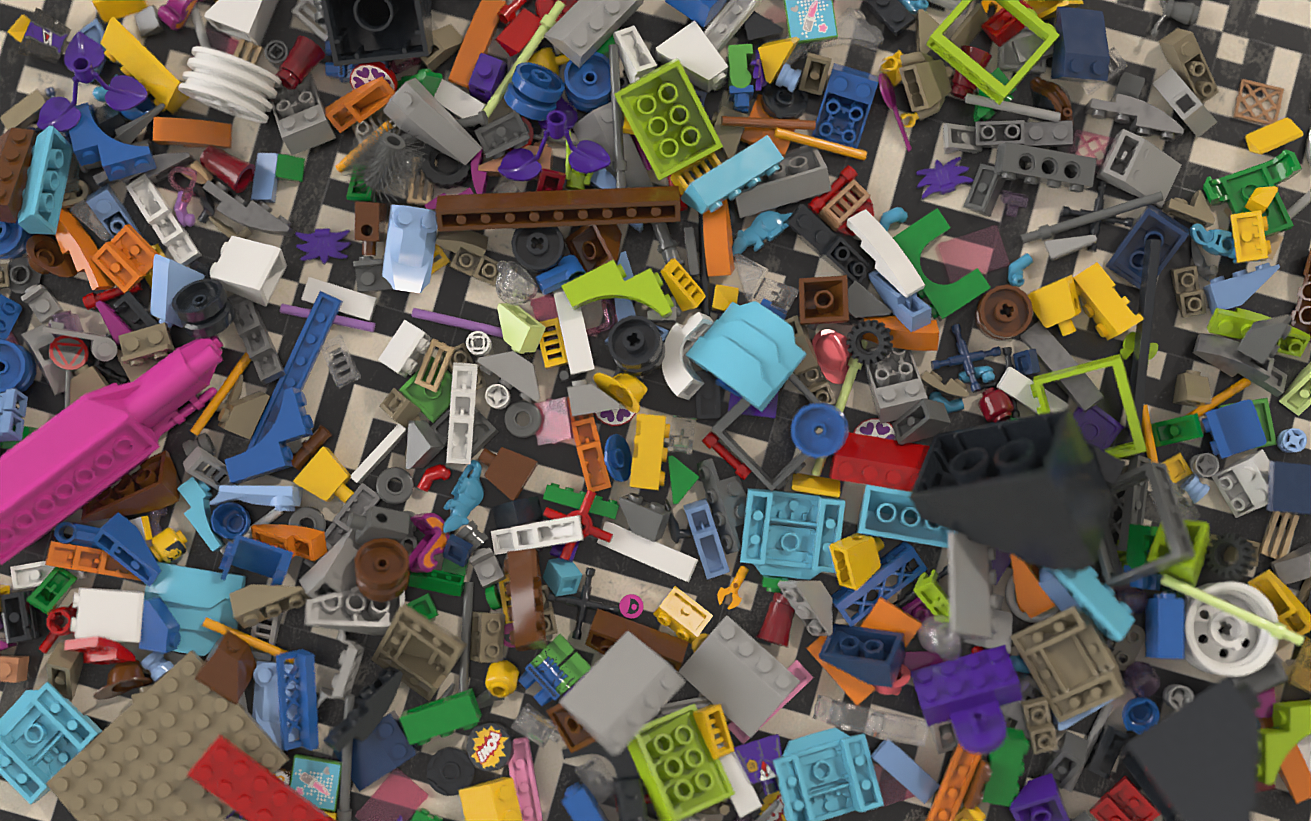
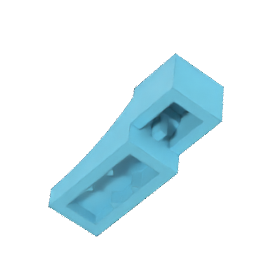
(198, 496)

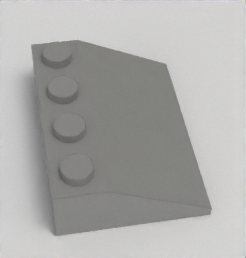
(971, 588)
(739, 676)
(622, 692)

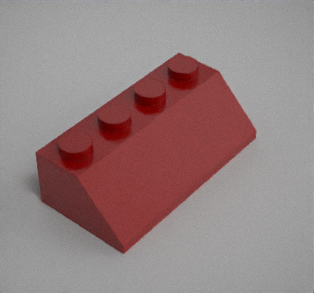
(878, 462)

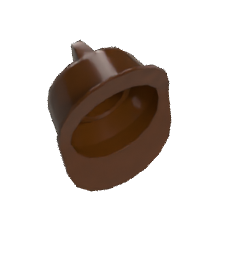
(46, 257)
(121, 679)

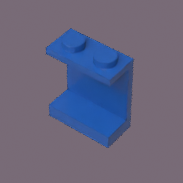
(256, 558)

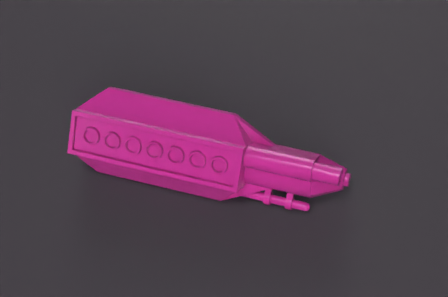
(98, 443)

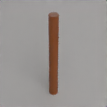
(768, 123)

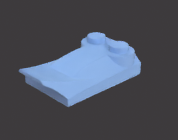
(409, 247)
(282, 497)
(267, 702)

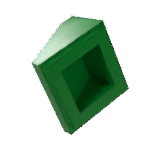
(290, 168)

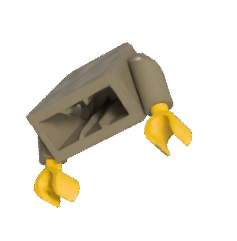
(924, 82)

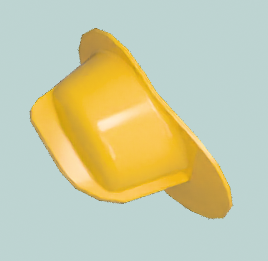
(623, 388)

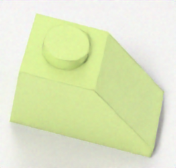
(519, 328)
(1298, 394)

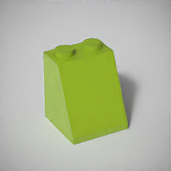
(1190, 569)

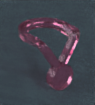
(404, 65)
(188, 191)
(605, 326)

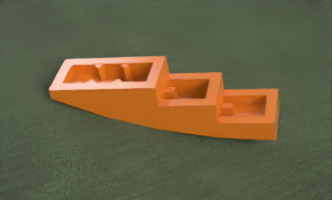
(476, 41)
(76, 241)
(590, 451)
(85, 560)
(1293, 770)

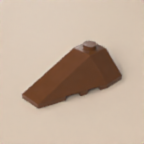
(143, 491)

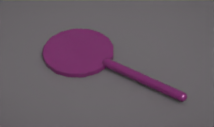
(890, 99)

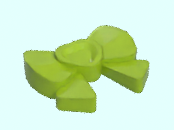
(1128, 347)

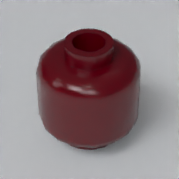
(995, 405)

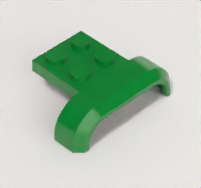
(1239, 186)

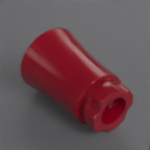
(299, 62)
(961, 84)
(228, 168)
(777, 622)

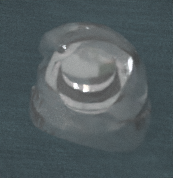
(514, 284)
(937, 638)

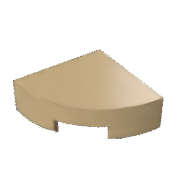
(202, 174)

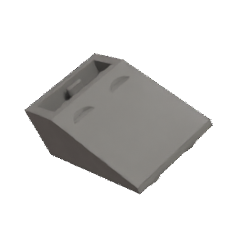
(301, 116)
(1138, 167)
(894, 384)
(334, 570)

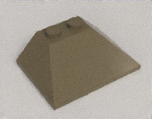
(419, 650)
(1070, 662)

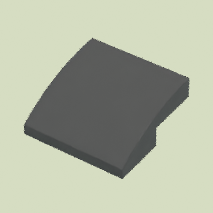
(482, 431)

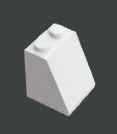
(242, 18)
(697, 56)
(249, 269)
(108, 614)

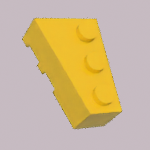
(1104, 303)
(649, 452)

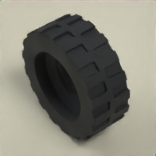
(441, 179)

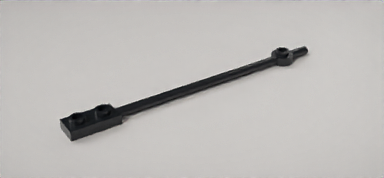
(709, 393)

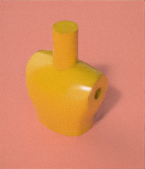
(547, 58)

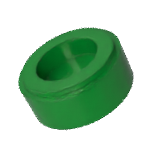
(493, 597)

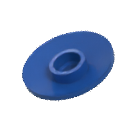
(618, 458)

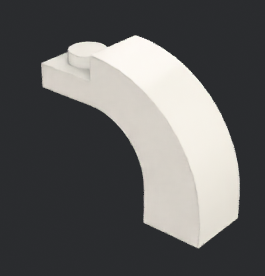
(676, 365)

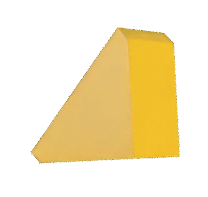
(775, 55)

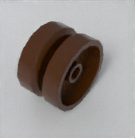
(1017, 309)
(382, 569)

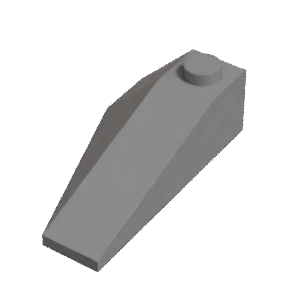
(424, 116)
(598, 127)

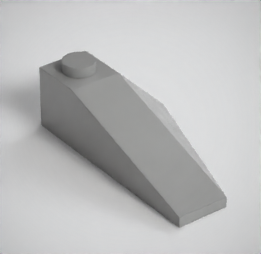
(352, 612)

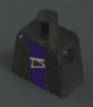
(44, 38)

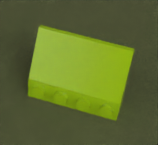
(668, 119)
(678, 766)

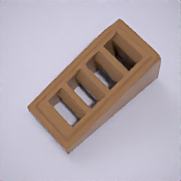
(833, 215)

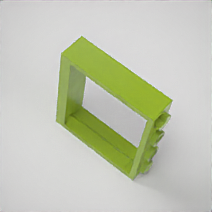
(971, 69)
(1118, 451)

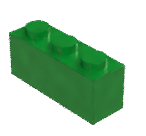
(441, 717)
(1005, 768)

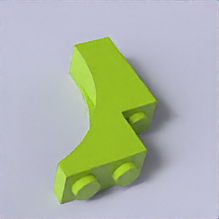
(608, 283)
(1290, 726)

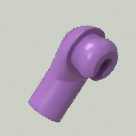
(181, 212)

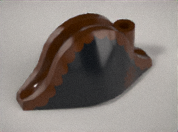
(1051, 97)

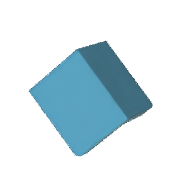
(562, 576)

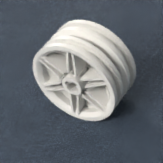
(229, 84)
(1238, 660)

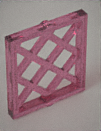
(1080, 133)

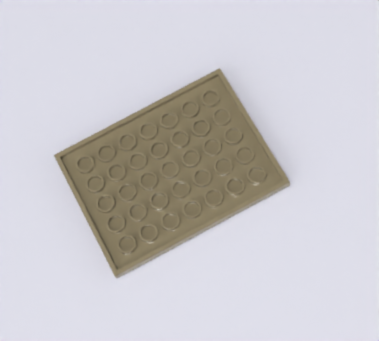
(144, 755)

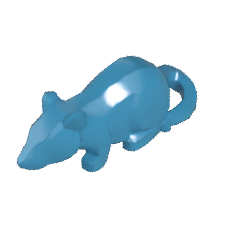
(765, 226)
(1214, 241)
(467, 494)

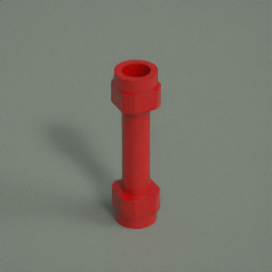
(507, 12)
(846, 176)
(91, 298)
(711, 441)

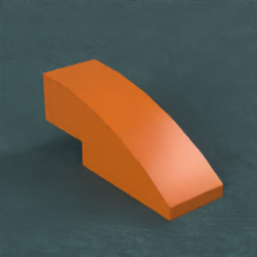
(359, 103)
(191, 132)
(718, 241)
(921, 339)
(300, 540)
(853, 687)

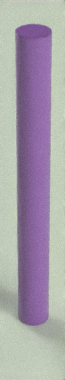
(339, 320)
(457, 322)

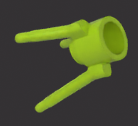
(575, 179)

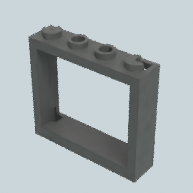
(794, 465)
(1170, 518)

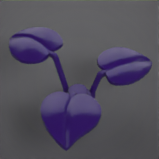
(82, 58)
(586, 157)

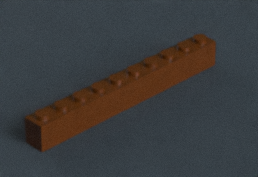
(558, 208)

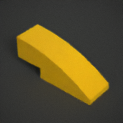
(1286, 605)

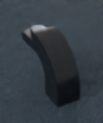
(622, 762)

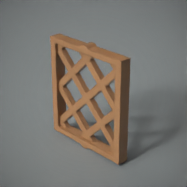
(1277, 90)

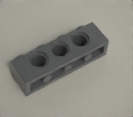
(1080, 167)

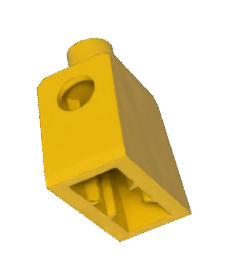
(1057, 304)
(325, 477)
(856, 559)

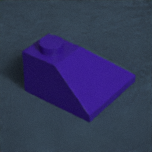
(1040, 801)

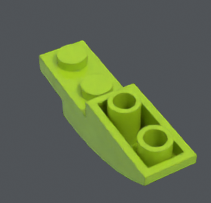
(1238, 322)

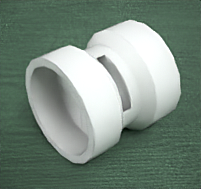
(482, 347)
(494, 396)

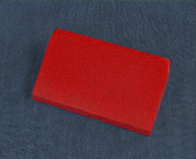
(1003, 26)
(518, 32)

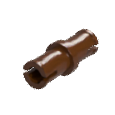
(310, 447)

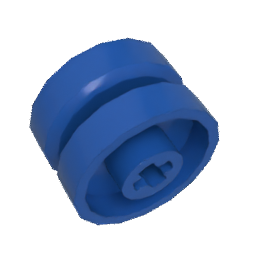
(588, 85)
(534, 91)
(12, 240)
(16, 367)
(806, 424)

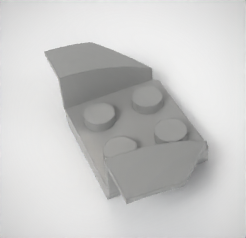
(350, 663)

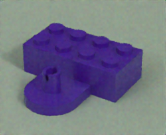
(970, 696)

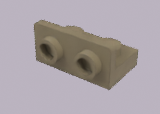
(145, 344)
(487, 637)

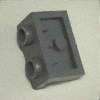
(369, 275)

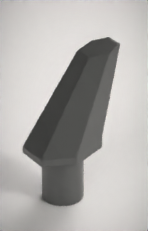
(486, 699)

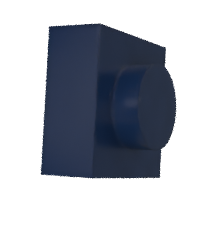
(1026, 362)
(457, 550)

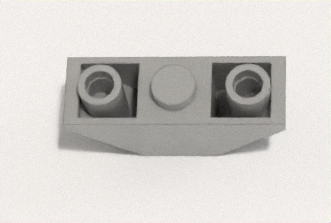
(1184, 102)
(39, 344)
(513, 372)
(811, 604)

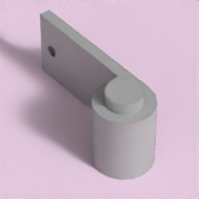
(101, 346)

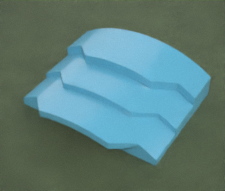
(749, 352)
(791, 532)
(192, 597)
(40, 739)
(827, 776)

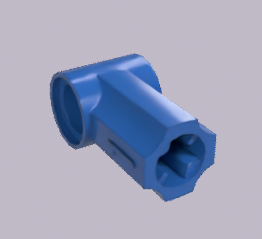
(566, 271)
(82, 534)

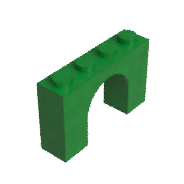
(941, 298)

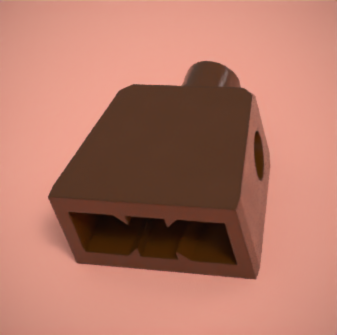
(371, 215)
(508, 470)

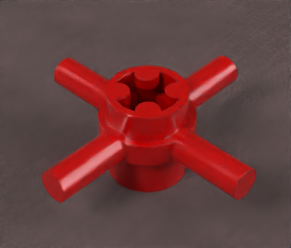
(586, 520)
(53, 624)

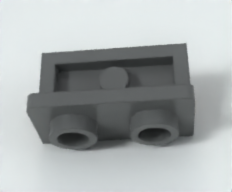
(502, 135)

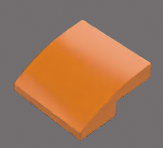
(753, 134)
(125, 258)
(891, 618)

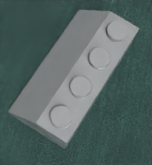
(589, 26)
(799, 177)

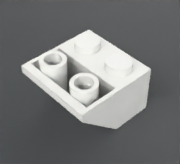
(405, 349)
(1245, 483)

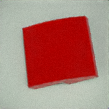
(100, 650)
(1124, 803)

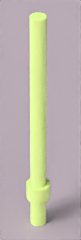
(547, 23)
(841, 402)
(1276, 629)

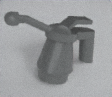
(1180, 11)

